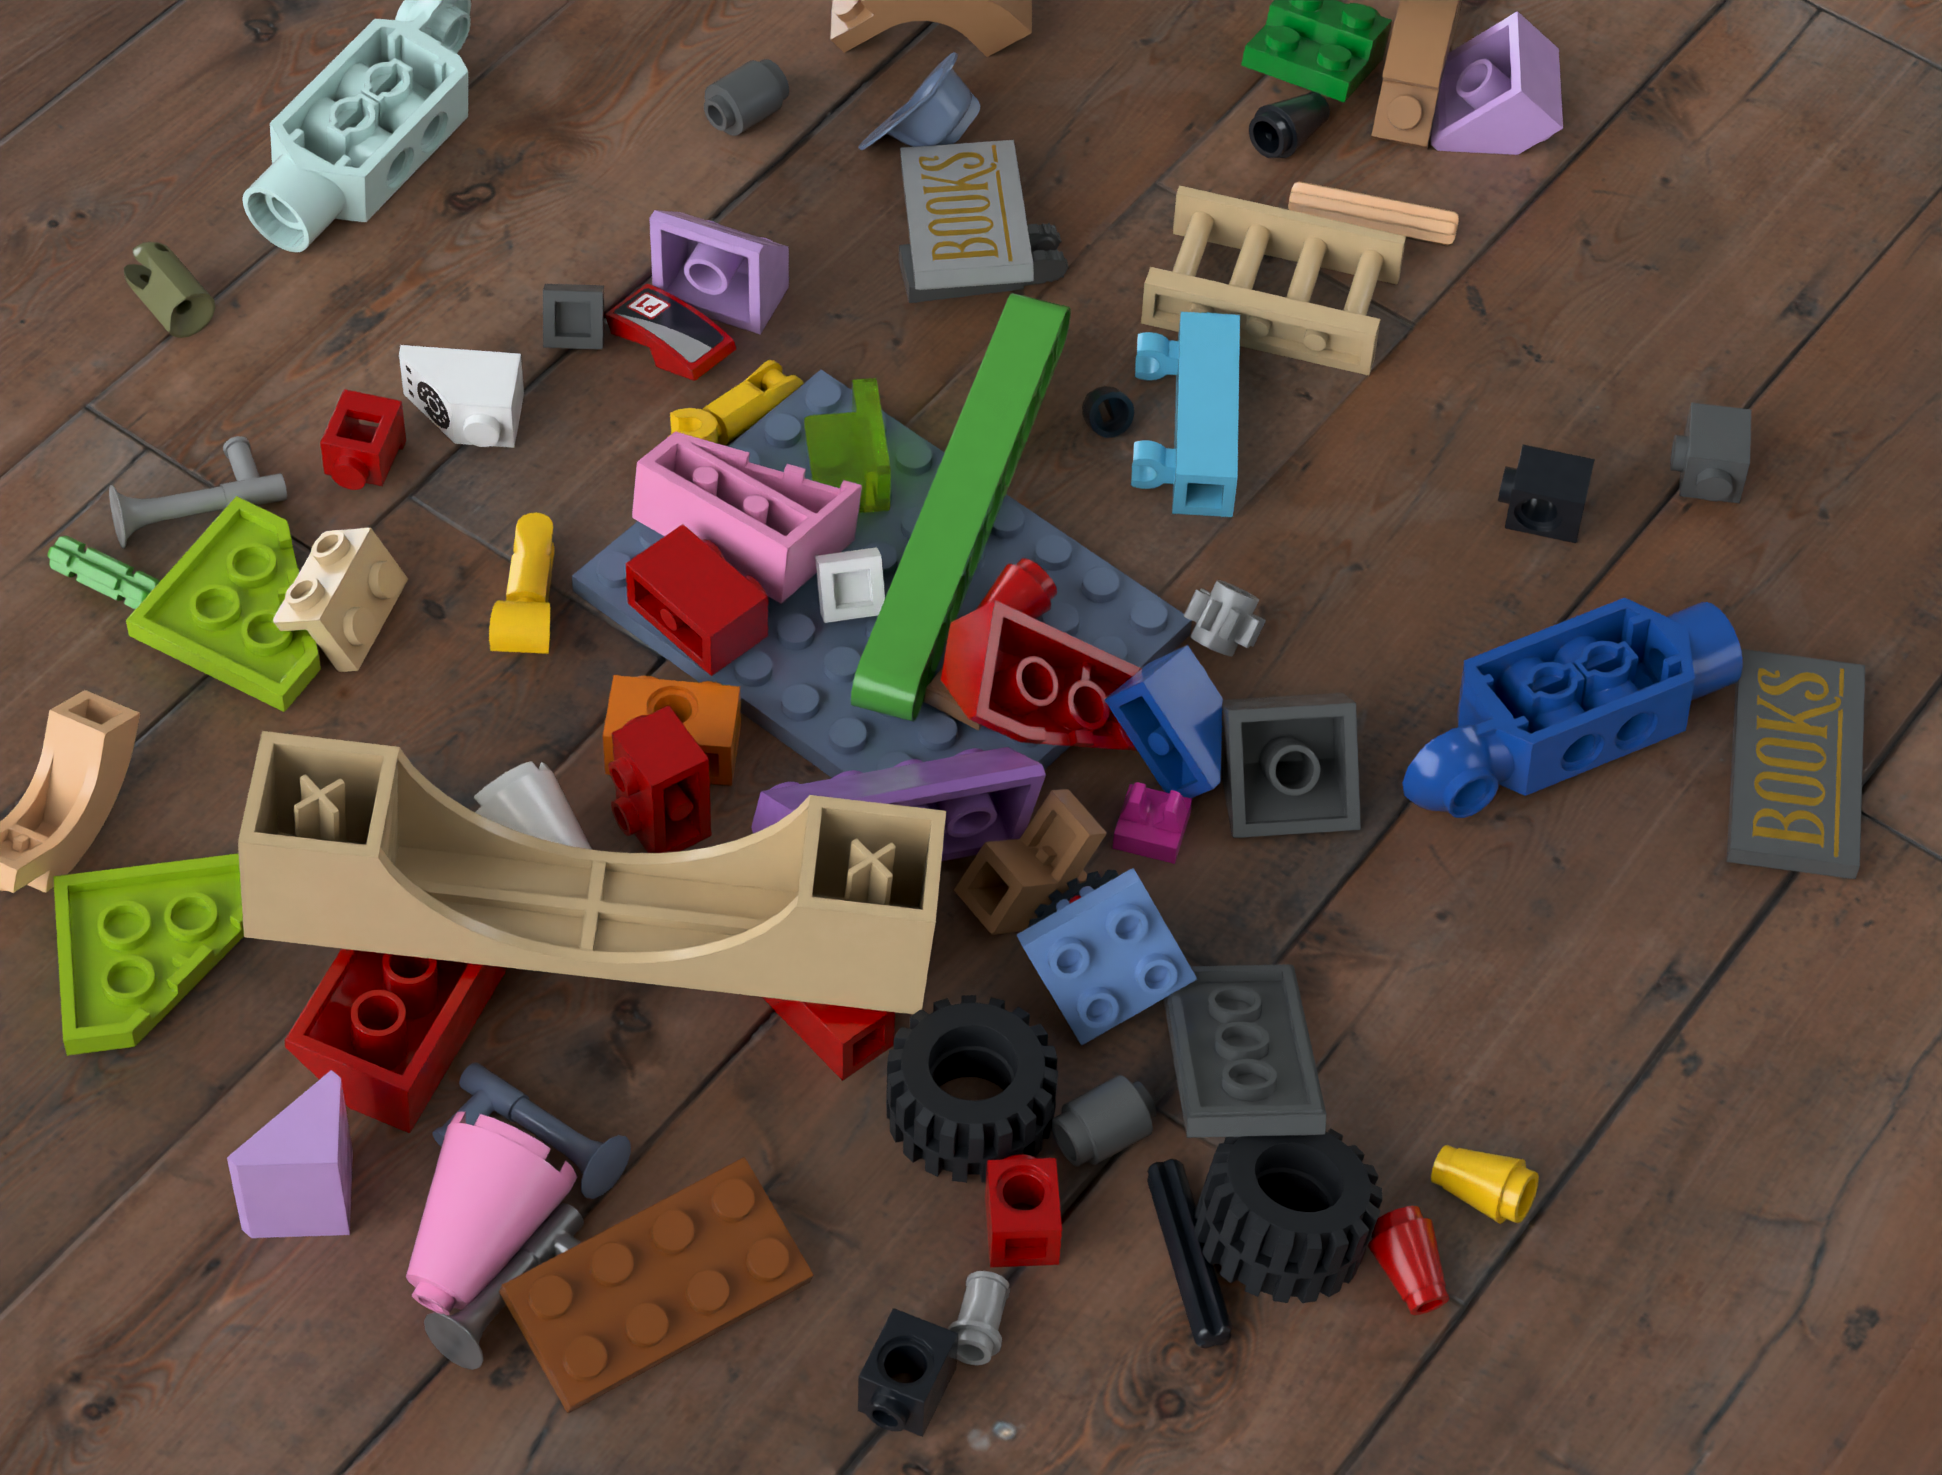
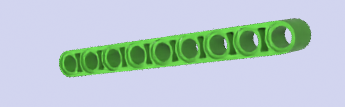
(960, 509)

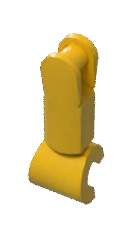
(739, 407)
(524, 617)

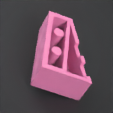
(756, 516)

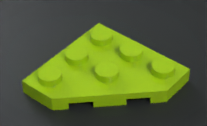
(222, 604)
(139, 944)

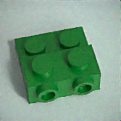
(1319, 45)

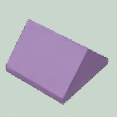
(298, 1168)

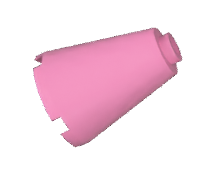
(481, 1209)

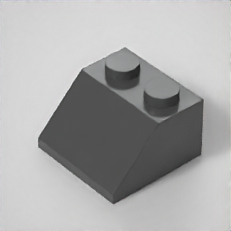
(1290, 764)

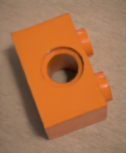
(705, 708)

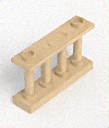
(1269, 321)

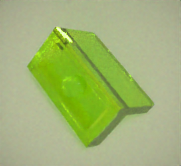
(852, 447)

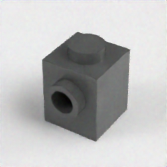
(1713, 453)

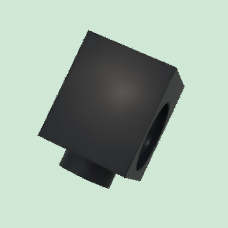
(1546, 493)
(913, 1348)

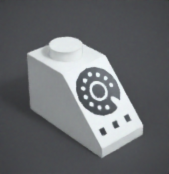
(466, 392)

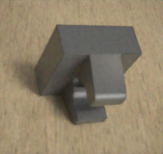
(573, 316)

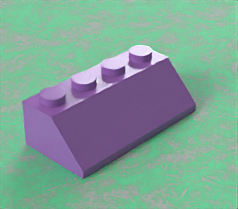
(982, 791)

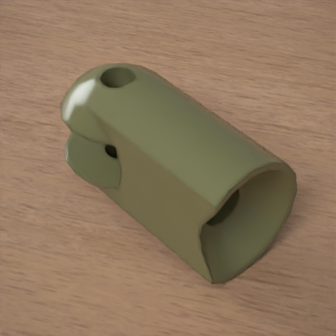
(169, 290)

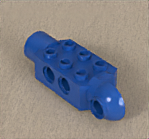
(1573, 701)

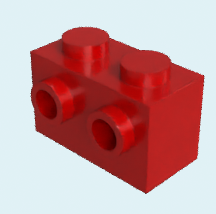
(697, 599)
(660, 783)

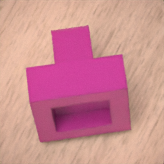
(1152, 823)

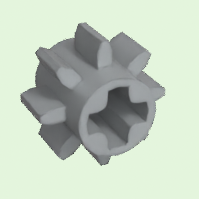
(1224, 618)

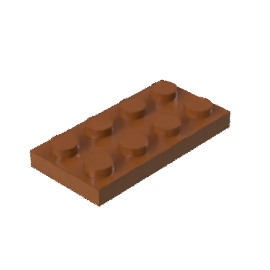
(655, 1284)

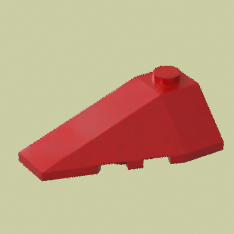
(1033, 680)

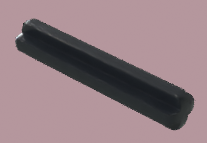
(1193, 1272)

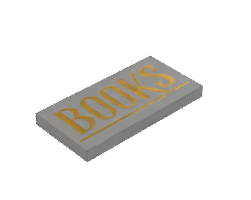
(966, 215)

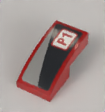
(675, 332)

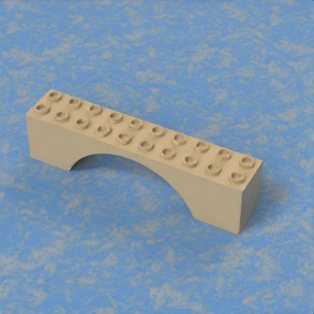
(374, 858)

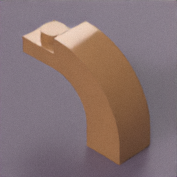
(985, 23)
(1414, 70)

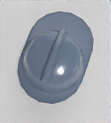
(935, 113)

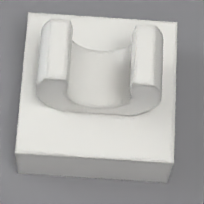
(850, 584)

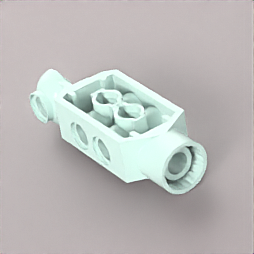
(364, 124)

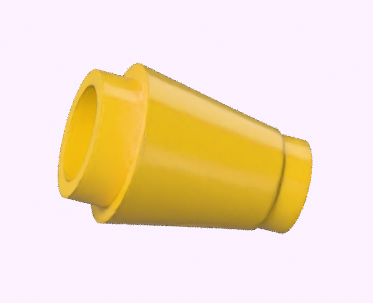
(1486, 1181)

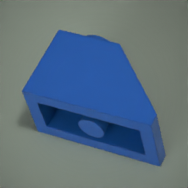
(1174, 721)

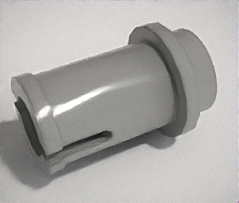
(980, 1317)

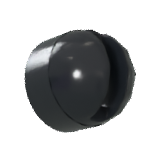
(1118, 407)

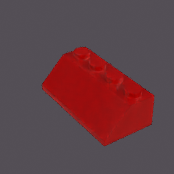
(390, 1028)

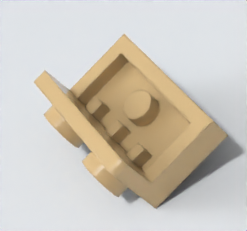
(343, 595)

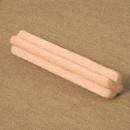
(1375, 212)

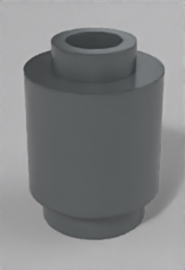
(745, 96)
(1104, 1121)

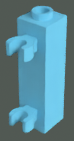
(1206, 414)

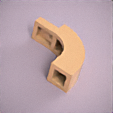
(71, 791)

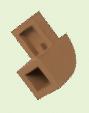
(1019, 874)

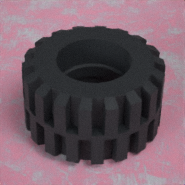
(979, 1043)
(1288, 1213)

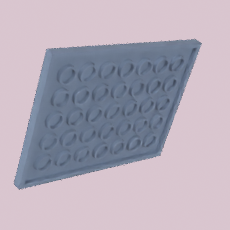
(805, 669)

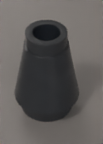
(1287, 124)

